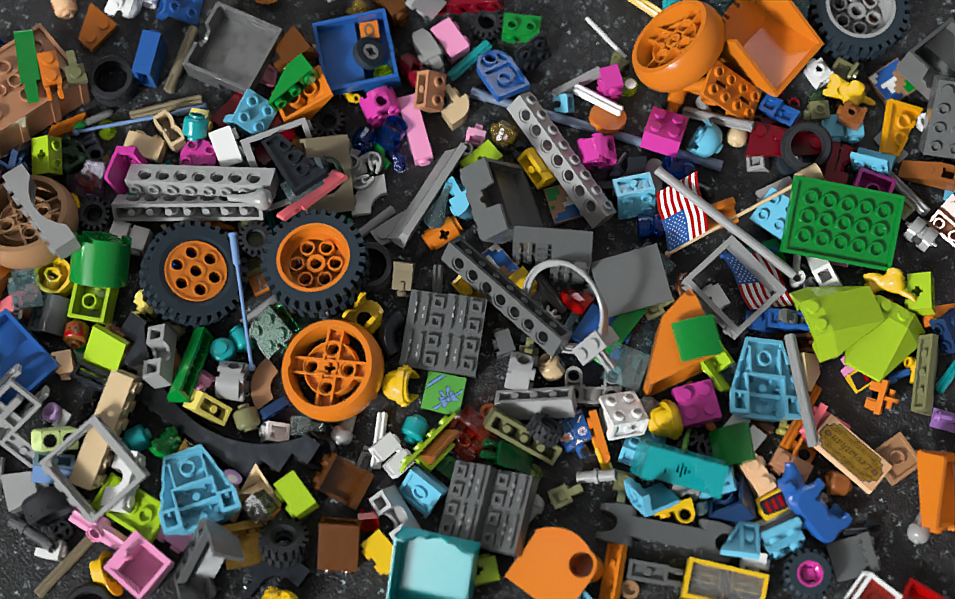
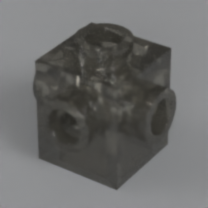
(260, 506)

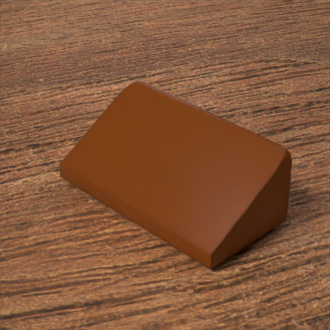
(439, 445)

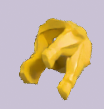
(368, 306)

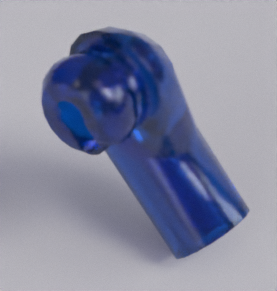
(398, 159)

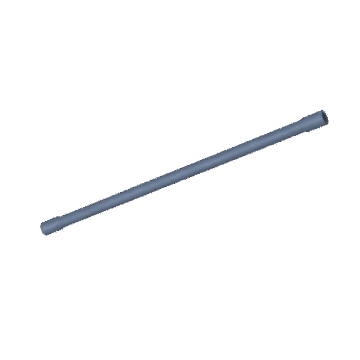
(707, 162)

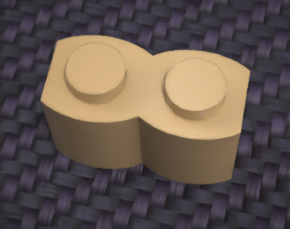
(170, 131)

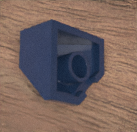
(734, 505)

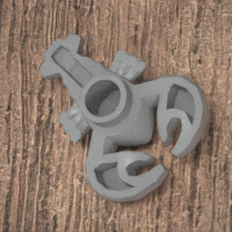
(359, 168)

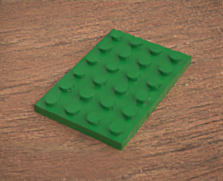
(842, 223)

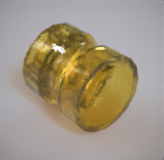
(358, 6)

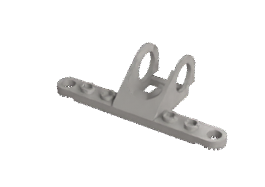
(11, 421)

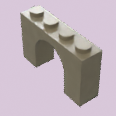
(337, 150)

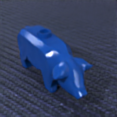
(805, 503)

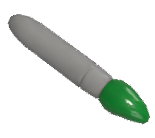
(93, 119)

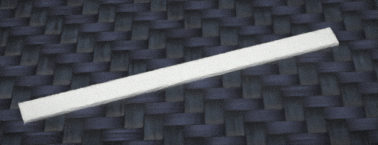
(604, 36)

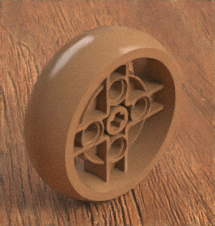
(16, 230)

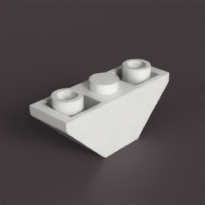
(824, 272)

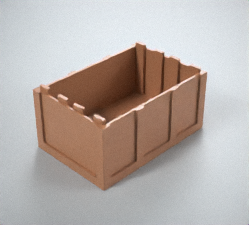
(21, 119)

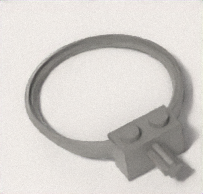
(597, 342)

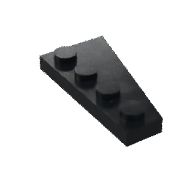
(295, 167)

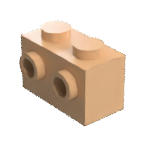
(757, 476)

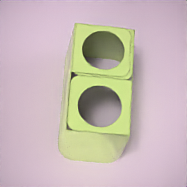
(38, 437)

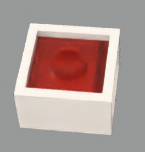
(871, 587)

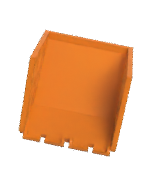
(767, 42)
(665, 365)

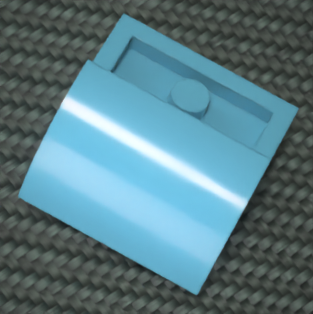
(459, 203)
(782, 538)

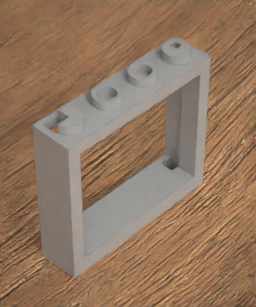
(307, 127)
(753, 267)
(118, 447)

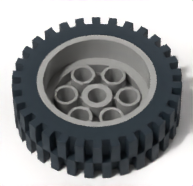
(874, 37)

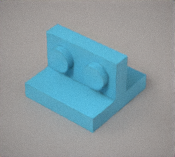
(422, 490)

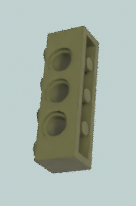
(516, 433)

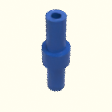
(898, 375)

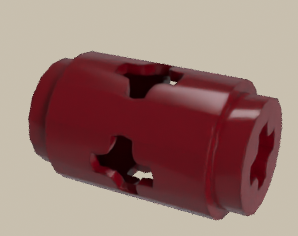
(408, 67)

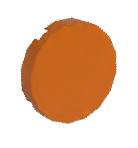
(606, 121)

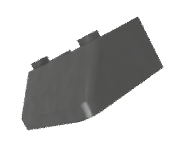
(203, 559)

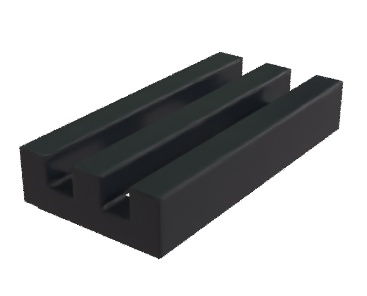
(73, 376)

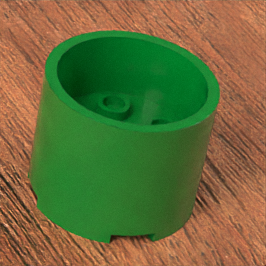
(101, 260)

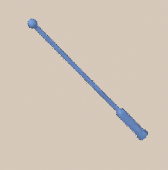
(179, 112)
(236, 261)

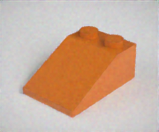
(309, 100)

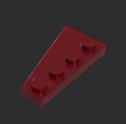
(766, 142)

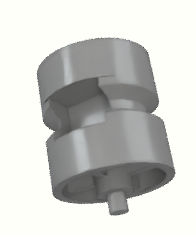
(921, 234)

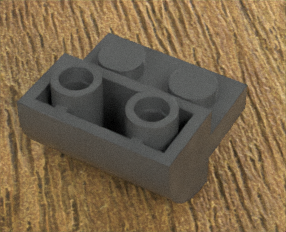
(50, 317)

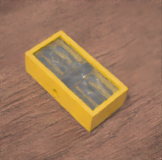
(719, 581)

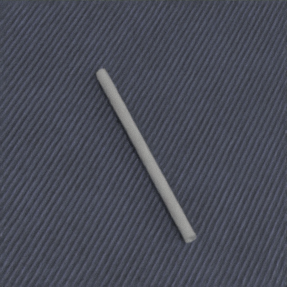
(725, 222)

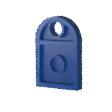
(502, 75)

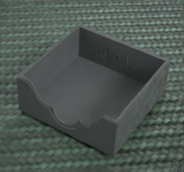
(939, 122)

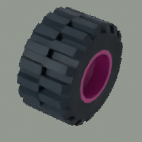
(807, 574)

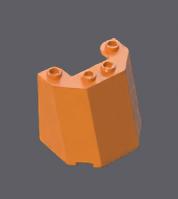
(937, 489)

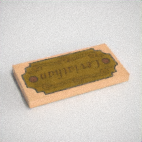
(851, 454)

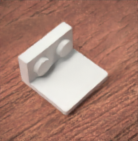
(625, 415)

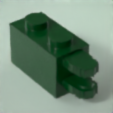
(507, 456)

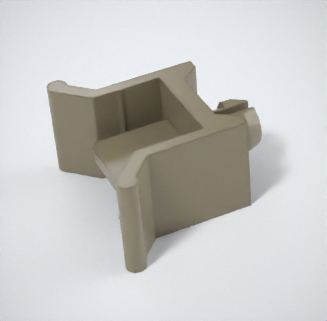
(403, 277)

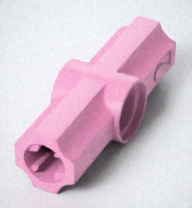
(99, 530)

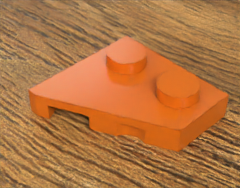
(96, 28)

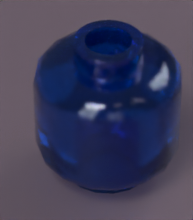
(364, 139)

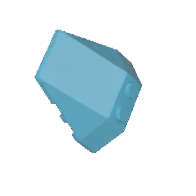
(764, 383)
(194, 490)

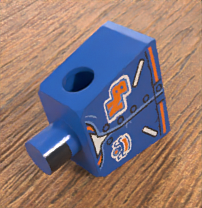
(575, 434)

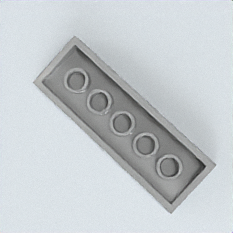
(426, 196)

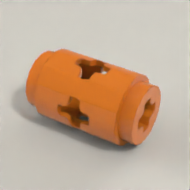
(451, 231)

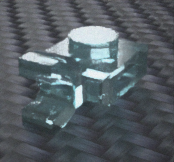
(303, 424)

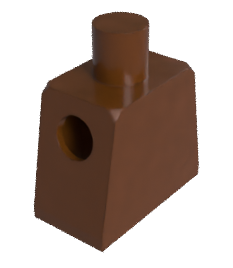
(291, 46)

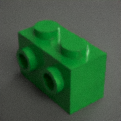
(520, 27)

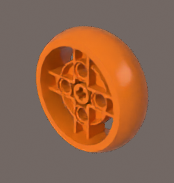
(679, 46)
(297, 365)

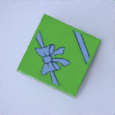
(443, 393)

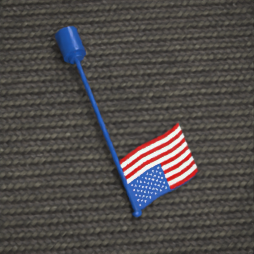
(751, 290)

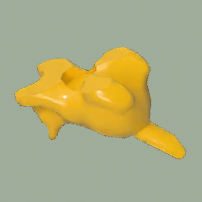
(847, 91)
(891, 282)

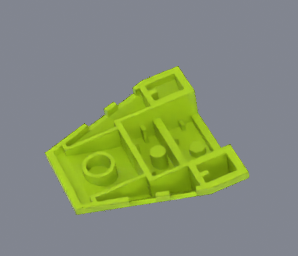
(837, 316)
(887, 344)

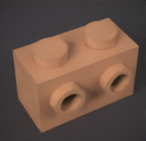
(430, 91)
(777, 466)

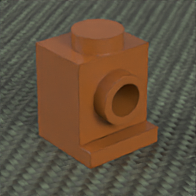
(851, 121)

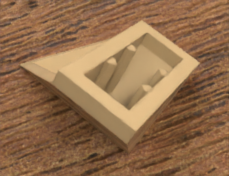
(255, 482)

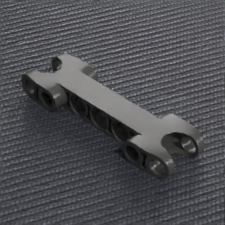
(698, 539)

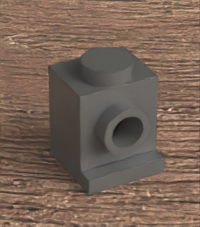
(503, 343)

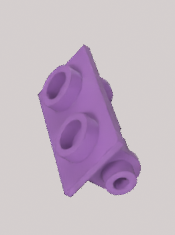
(943, 420)

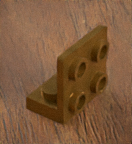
(248, 536)

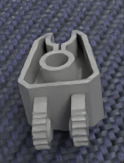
(428, 51)

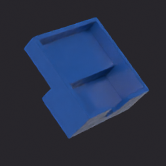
(335, 44)
(22, 347)

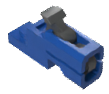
(778, 321)

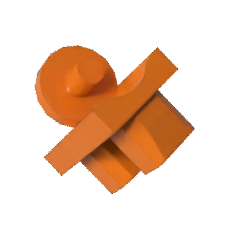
(877, 404)

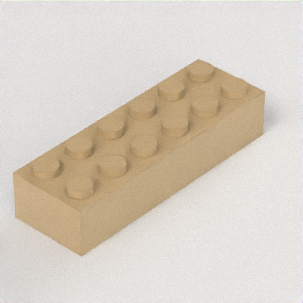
(114, 408)

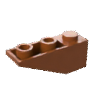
(929, 173)

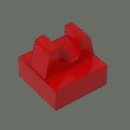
(369, 521)

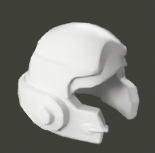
(129, 8)

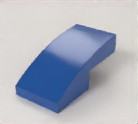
(778, 111)

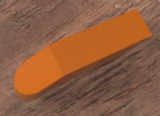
(66, 126)

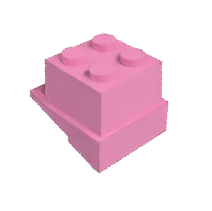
(139, 566)

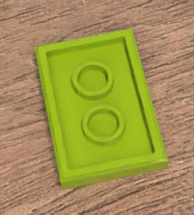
(104, 350)

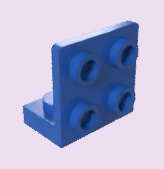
(183, 10)

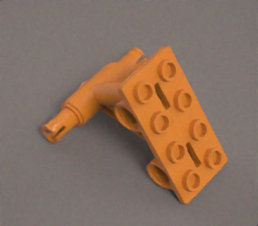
(723, 89)

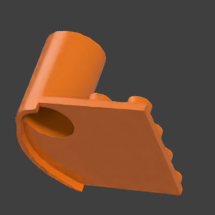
(555, 565)

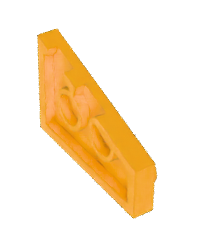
(897, 124)

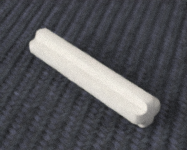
(598, 99)
(380, 430)

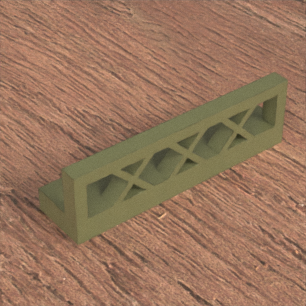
(925, 374)

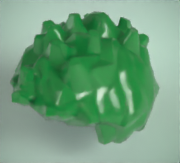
(166, 444)

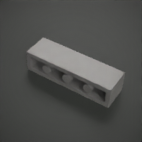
(523, 404)

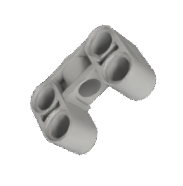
(589, 395)

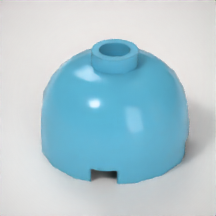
(706, 140)

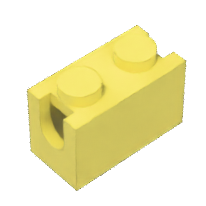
(207, 406)

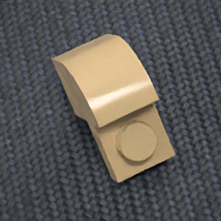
(458, 110)

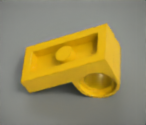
(686, 504)

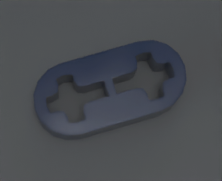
(275, 408)

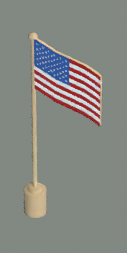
(688, 223)

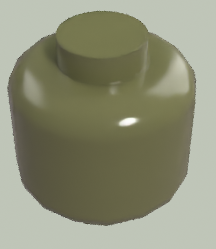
(247, 418)

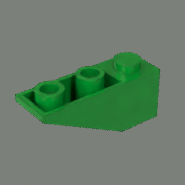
(294, 79)

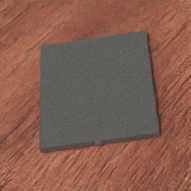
(632, 280)

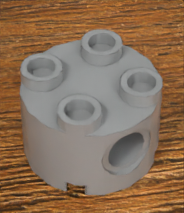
(521, 371)
(232, 381)

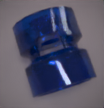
(392, 132)
(678, 168)
(649, 225)

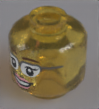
(503, 133)

